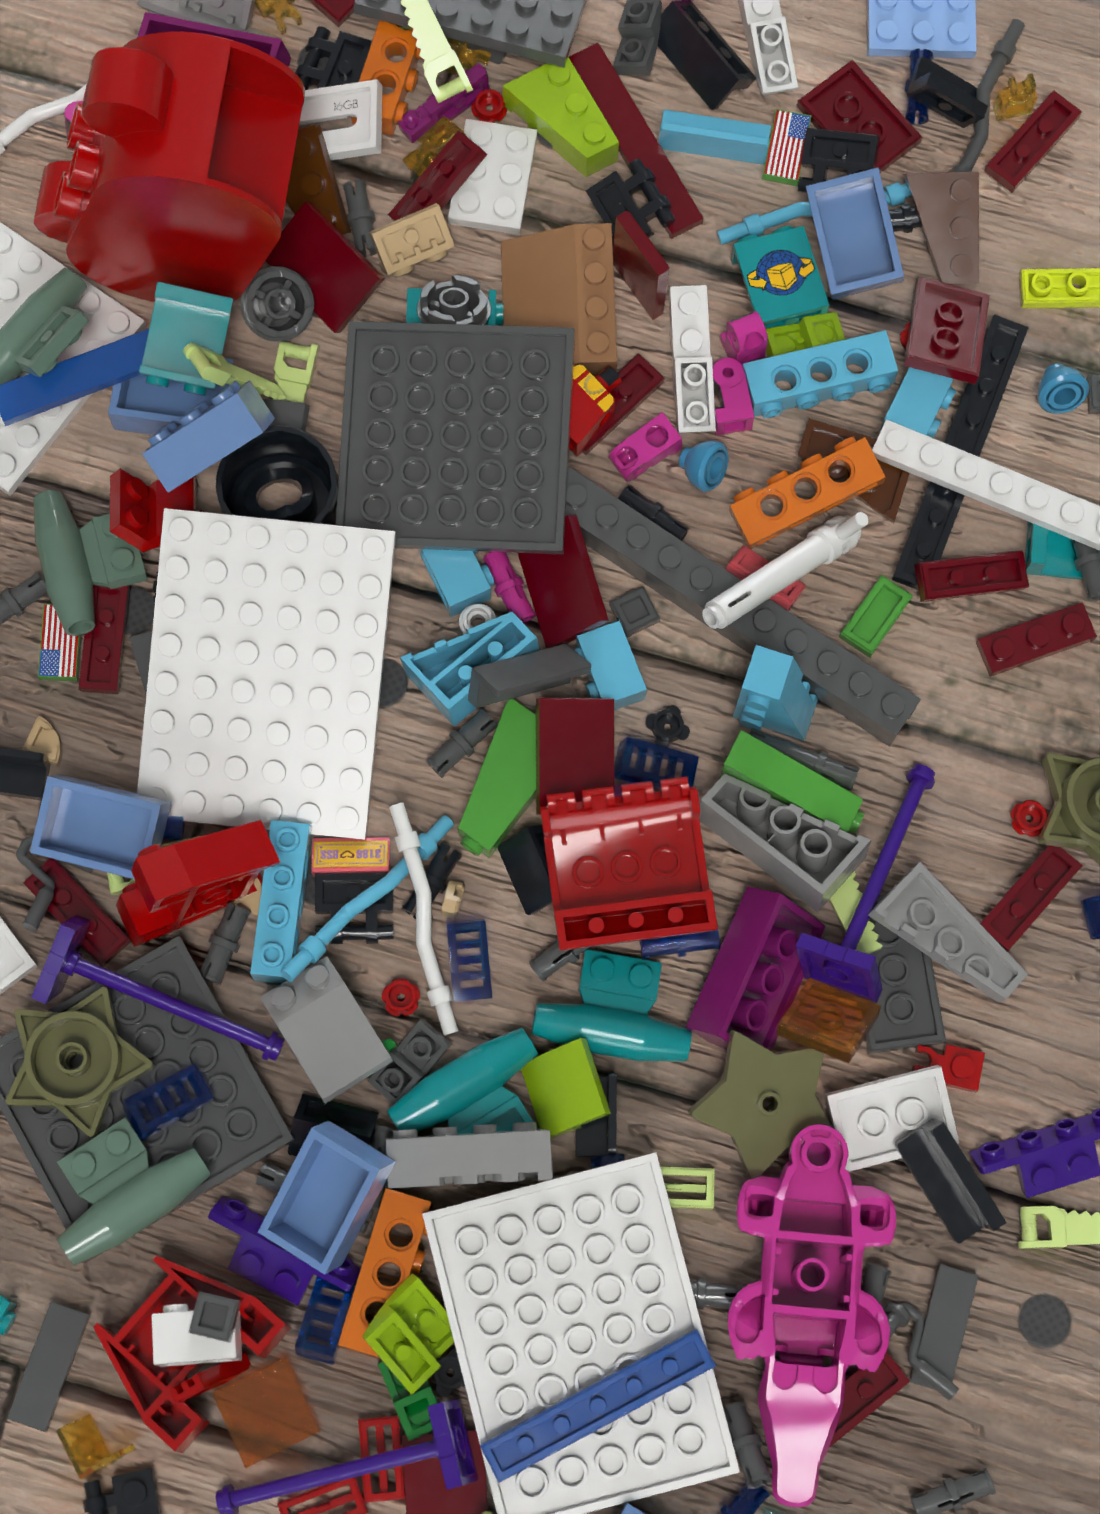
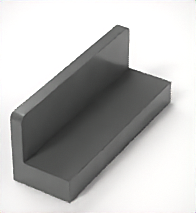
(525, 674)

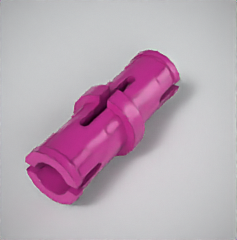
(509, 586)

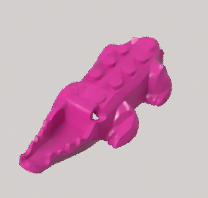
(809, 1301)

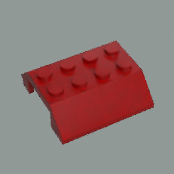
(627, 864)

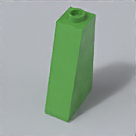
(504, 782)
(792, 782)

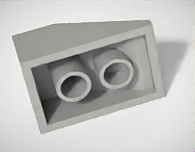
(326, 1029)

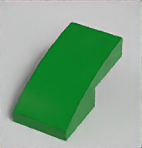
(410, 1408)

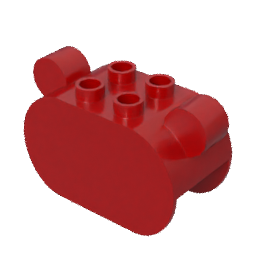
(175, 165)

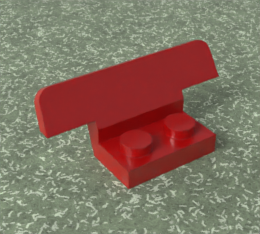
(139, 508)

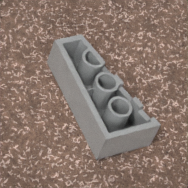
(790, 846)
(469, 1157)

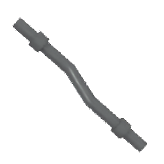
(1002, 55)

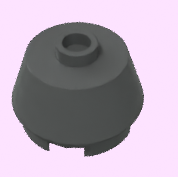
(454, 302)
(277, 304)

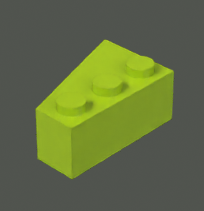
(565, 115)

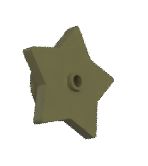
(1076, 806)
(50, 1044)
(749, 1078)

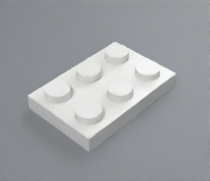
(498, 187)
(886, 1111)

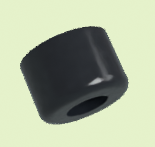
(279, 457)

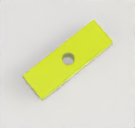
(1055, 290)

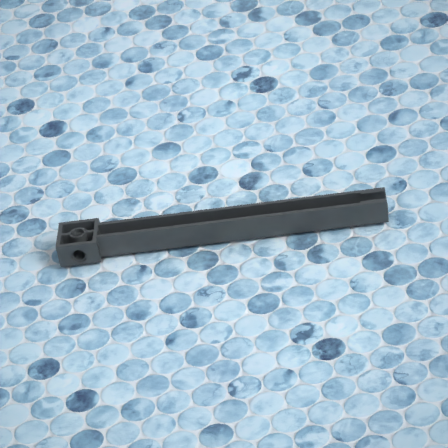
(693, 580)

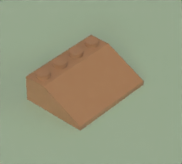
(564, 282)

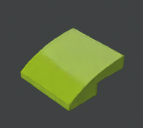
(565, 1088)
(410, 1333)

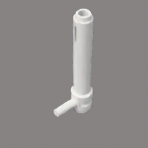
(820, 547)

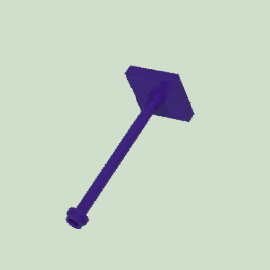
(66, 961)
(842, 964)
(449, 1445)

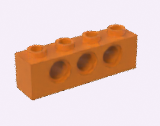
(400, 76)
(863, 475)
(394, 1211)

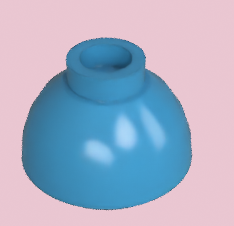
(1061, 389)
(705, 464)

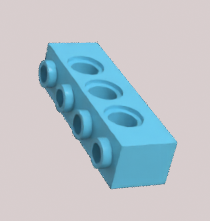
(868, 351)
(281, 901)

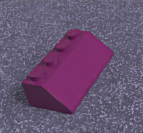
(754, 971)

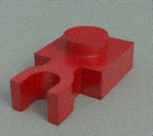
(959, 1065)

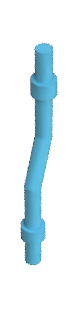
(755, 224)
(314, 946)

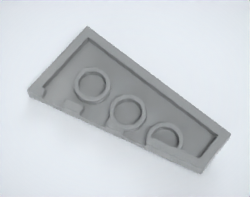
(940, 927)

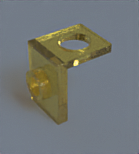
(86, 1447)

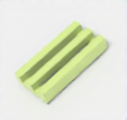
(708, 1173)

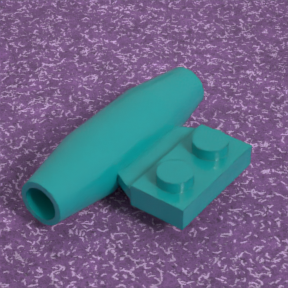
(614, 1012)
(470, 1089)

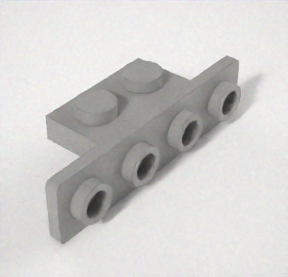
(220, 13)

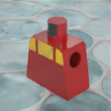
(591, 405)

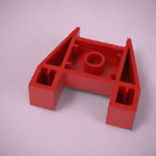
(193, 879)
(149, 1384)

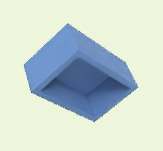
(855, 233)
(148, 407)
(207, 434)
(97, 824)
(326, 1197)

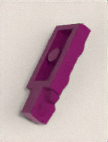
(419, 121)

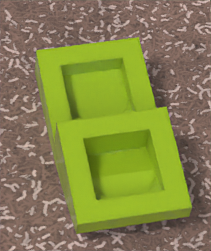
(808, 333)

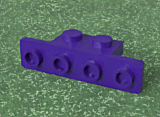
(1046, 1156)
(268, 1263)

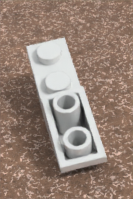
(768, 45)
(691, 359)

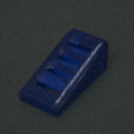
(643, 749)
(468, 926)
(146, 1096)
(316, 1351)

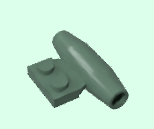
(42, 327)
(79, 559)
(123, 1189)

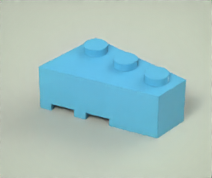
(446, 668)
(775, 695)

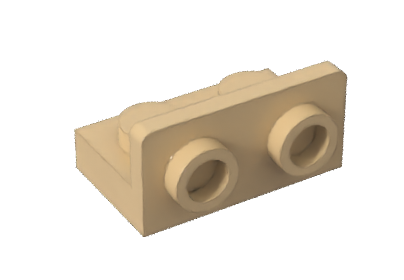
(412, 240)

